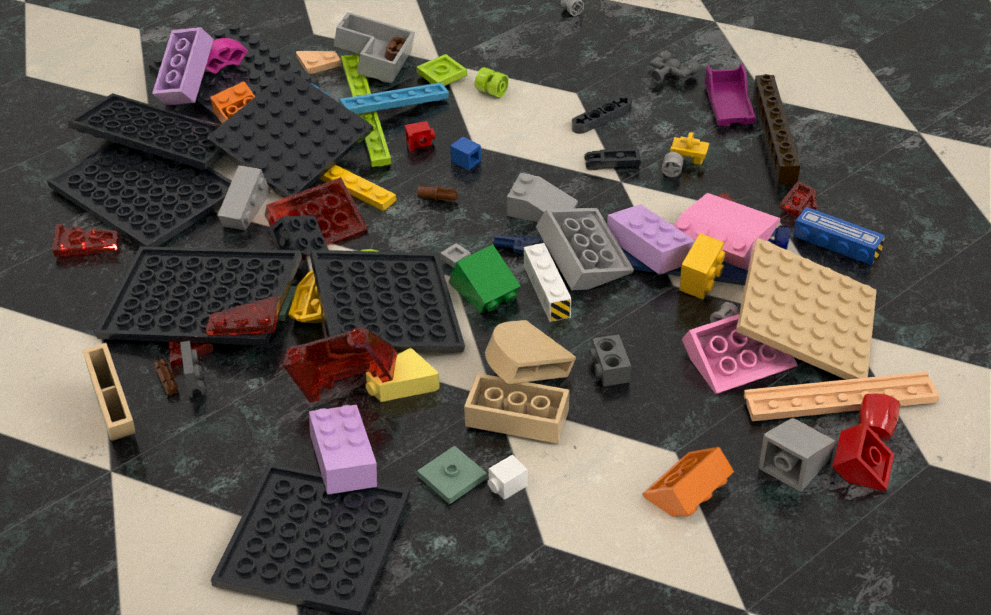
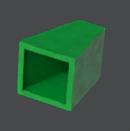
(484, 280)

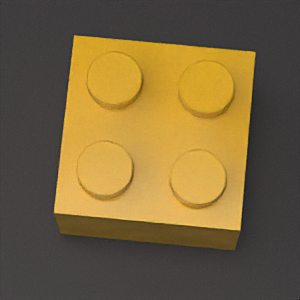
(702, 266)

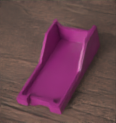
(729, 96)

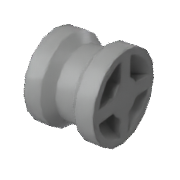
(668, 168)

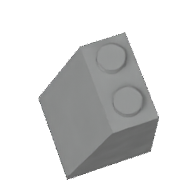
(795, 453)

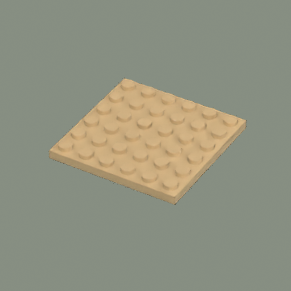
(807, 311)

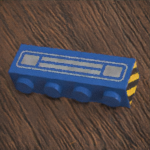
(839, 235)

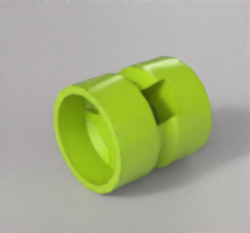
(491, 82)

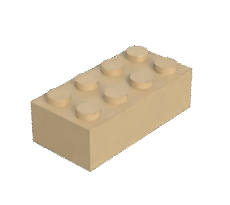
(517, 408)

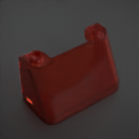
(339, 356)

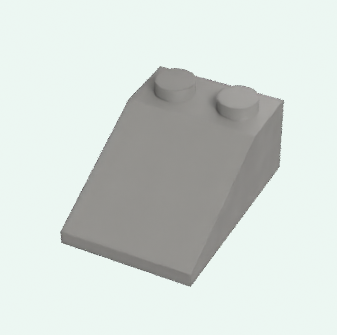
(534, 195)

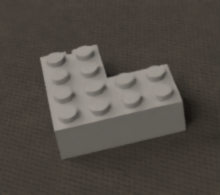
(370, 41)

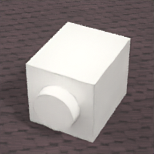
(508, 477)

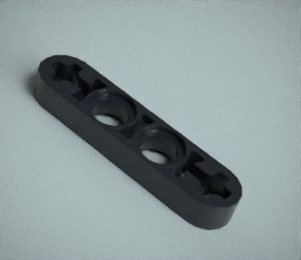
(600, 114)

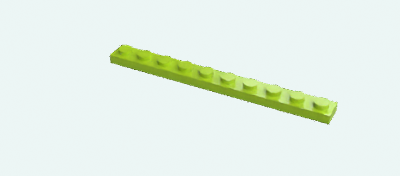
(358, 86)

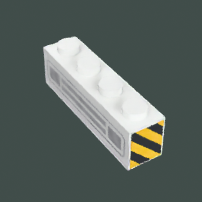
(547, 282)

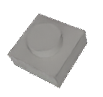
(454, 254)

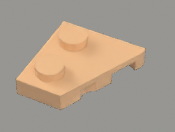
(318, 60)

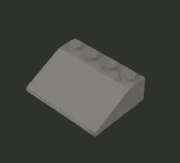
(583, 247)

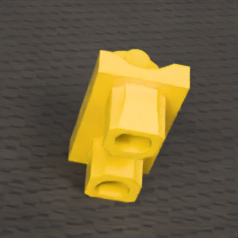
(690, 147)

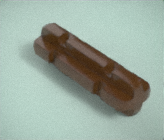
(166, 377)

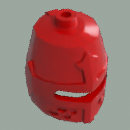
(880, 414)

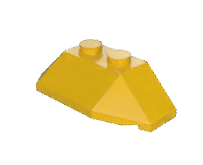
(306, 301)

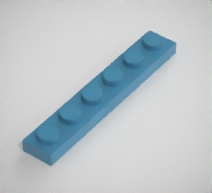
(395, 98)

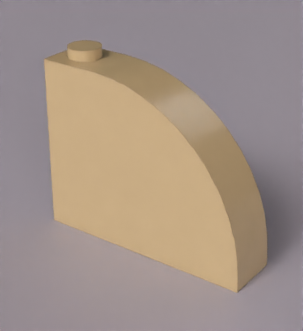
(526, 354)
(109, 392)

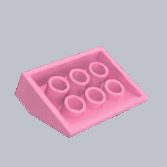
(729, 223)
(731, 358)

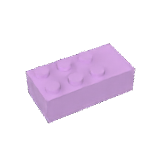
(183, 66)
(650, 238)
(342, 449)

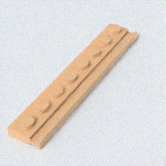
(837, 395)

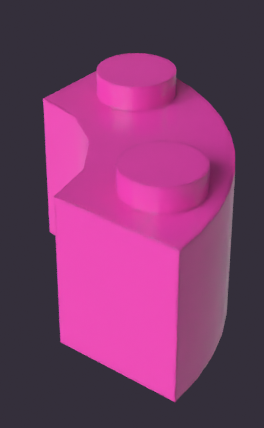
(223, 53)

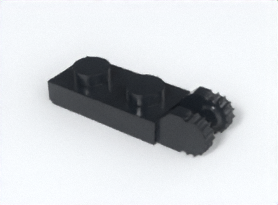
(612, 158)

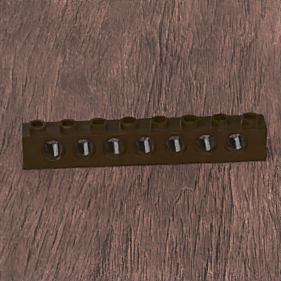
(776, 130)

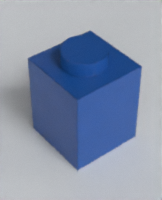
(465, 153)

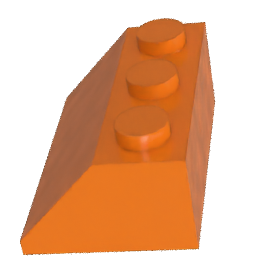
(690, 482)

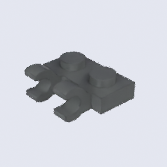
(191, 370)

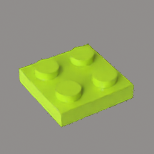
(442, 70)

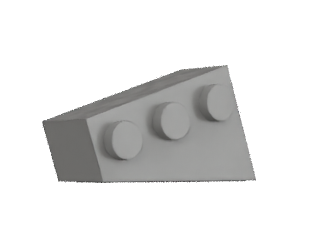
(243, 198)

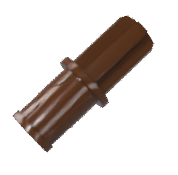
(437, 193)

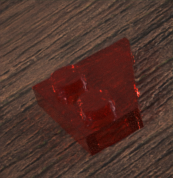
(798, 199)

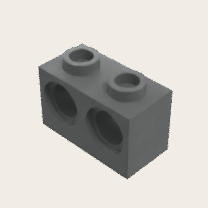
(610, 360)

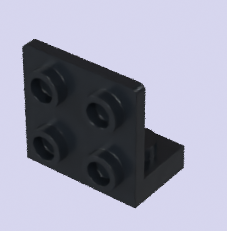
(298, 234)

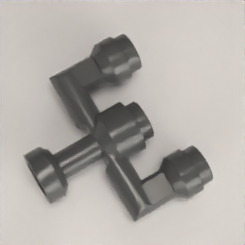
(665, 64)

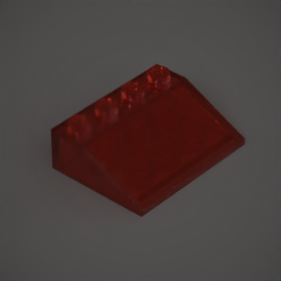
(329, 204)

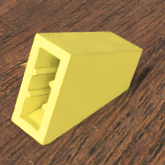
(410, 378)

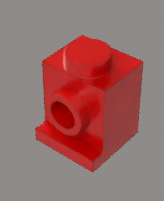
(419, 135)

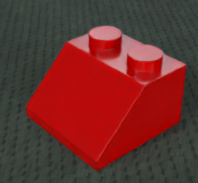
(863, 458)

